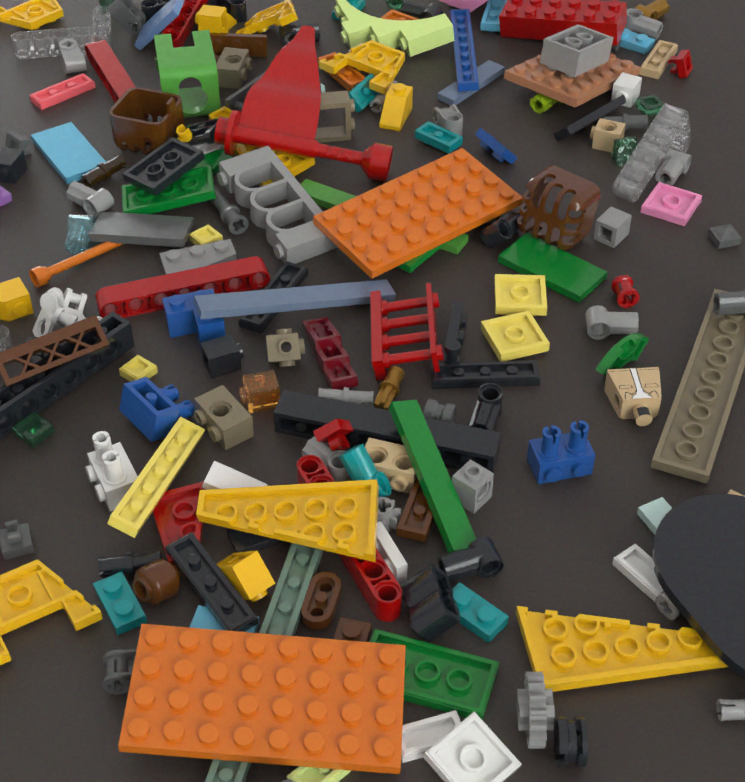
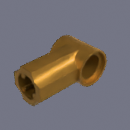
(655, 9)

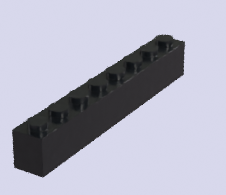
(303, 413)

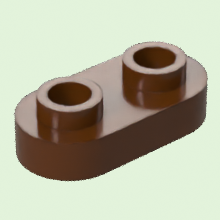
(319, 602)

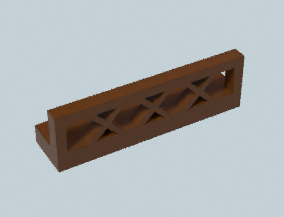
(50, 340)

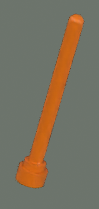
(41, 275)

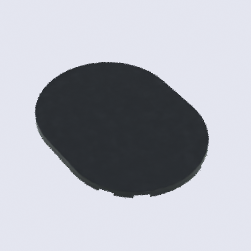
(703, 570)

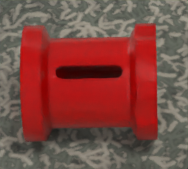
(626, 289)

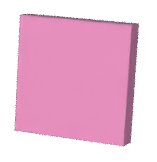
(671, 204)

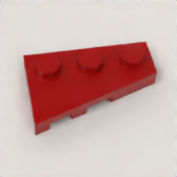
(177, 515)

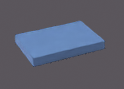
(158, 22)

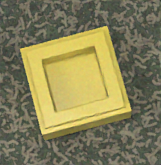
(205, 235)
(138, 368)

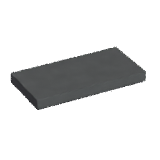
(141, 229)

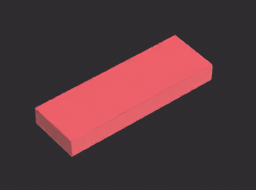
(62, 91)

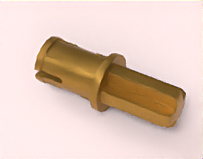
(389, 388)

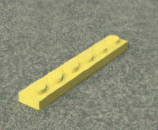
(156, 477)

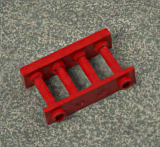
(381, 325)

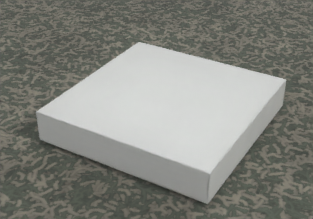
(471, 754)

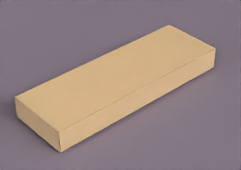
(658, 59)

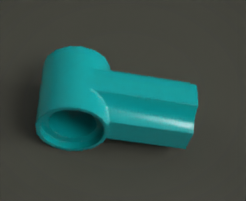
(362, 468)

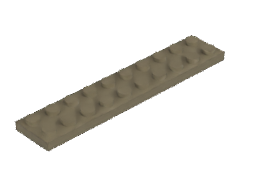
(703, 398)

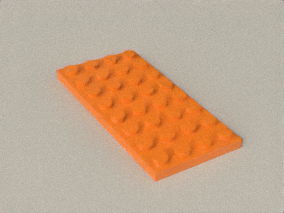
(416, 212)
(266, 699)

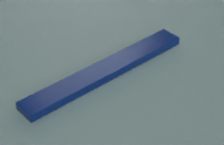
(464, 51)

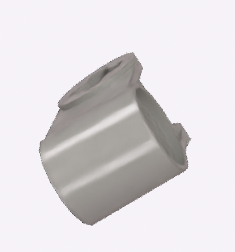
(72, 57)
(449, 118)

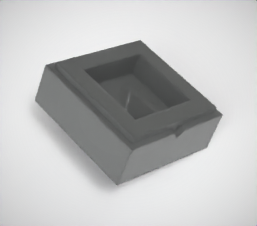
(724, 236)

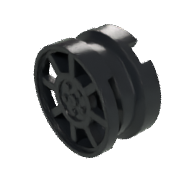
(570, 741)

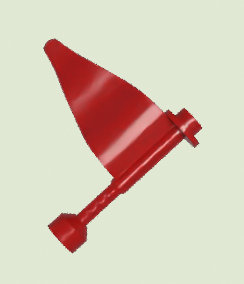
(285, 113)

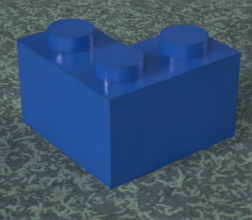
(183, 318)

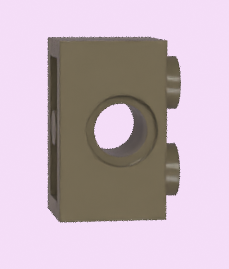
(233, 67)
(223, 417)

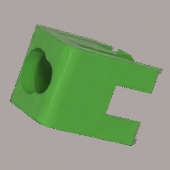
(186, 62)

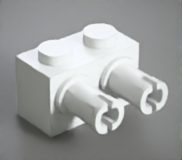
(110, 470)

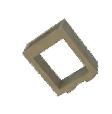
(333, 100)

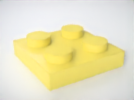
(520, 294)
(515, 336)

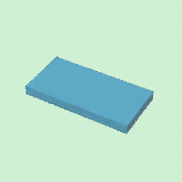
(67, 151)

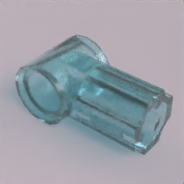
(78, 230)

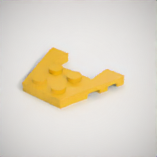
(32, 14)
(279, 14)
(371, 58)
(35, 593)

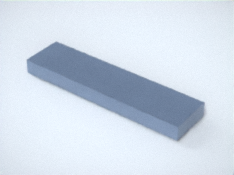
(486, 74)

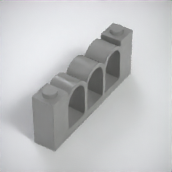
(263, 165)

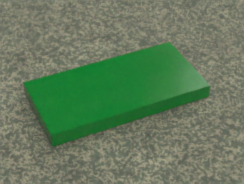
(191, 188)
(562, 270)
(443, 676)

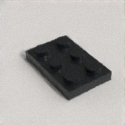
(163, 166)

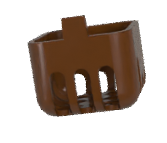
(130, 122)
(550, 224)

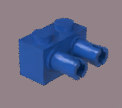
(153, 408)
(561, 455)

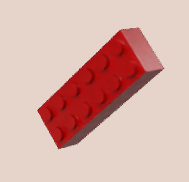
(547, 17)

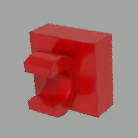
(683, 64)
(334, 434)

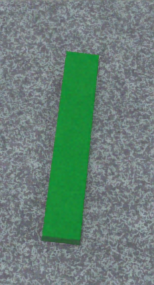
(432, 475)

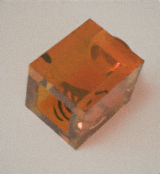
(259, 391)

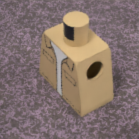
(634, 393)

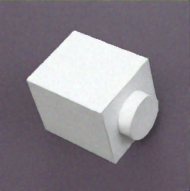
(628, 86)

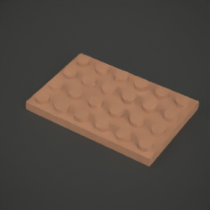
(567, 89)

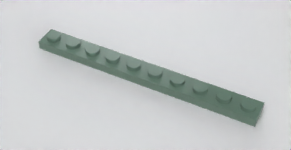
(281, 619)

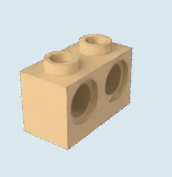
(393, 462)

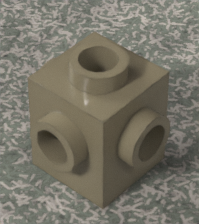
(274, 350)

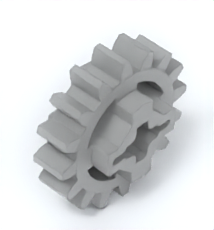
(535, 709)

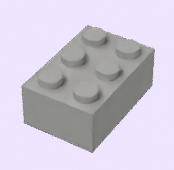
(576, 50)

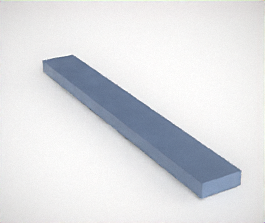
(290, 299)

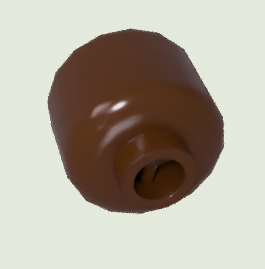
(156, 581)

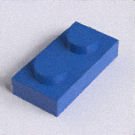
(500, 151)

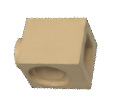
(605, 133)

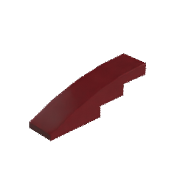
(329, 353)

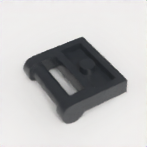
(202, 132)

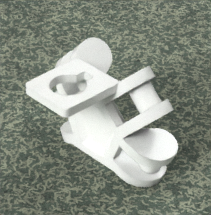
(56, 309)

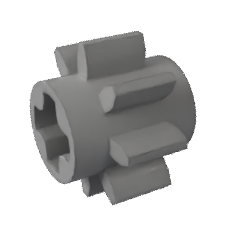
(388, 513)

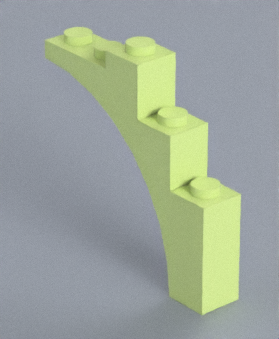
(411, 35)

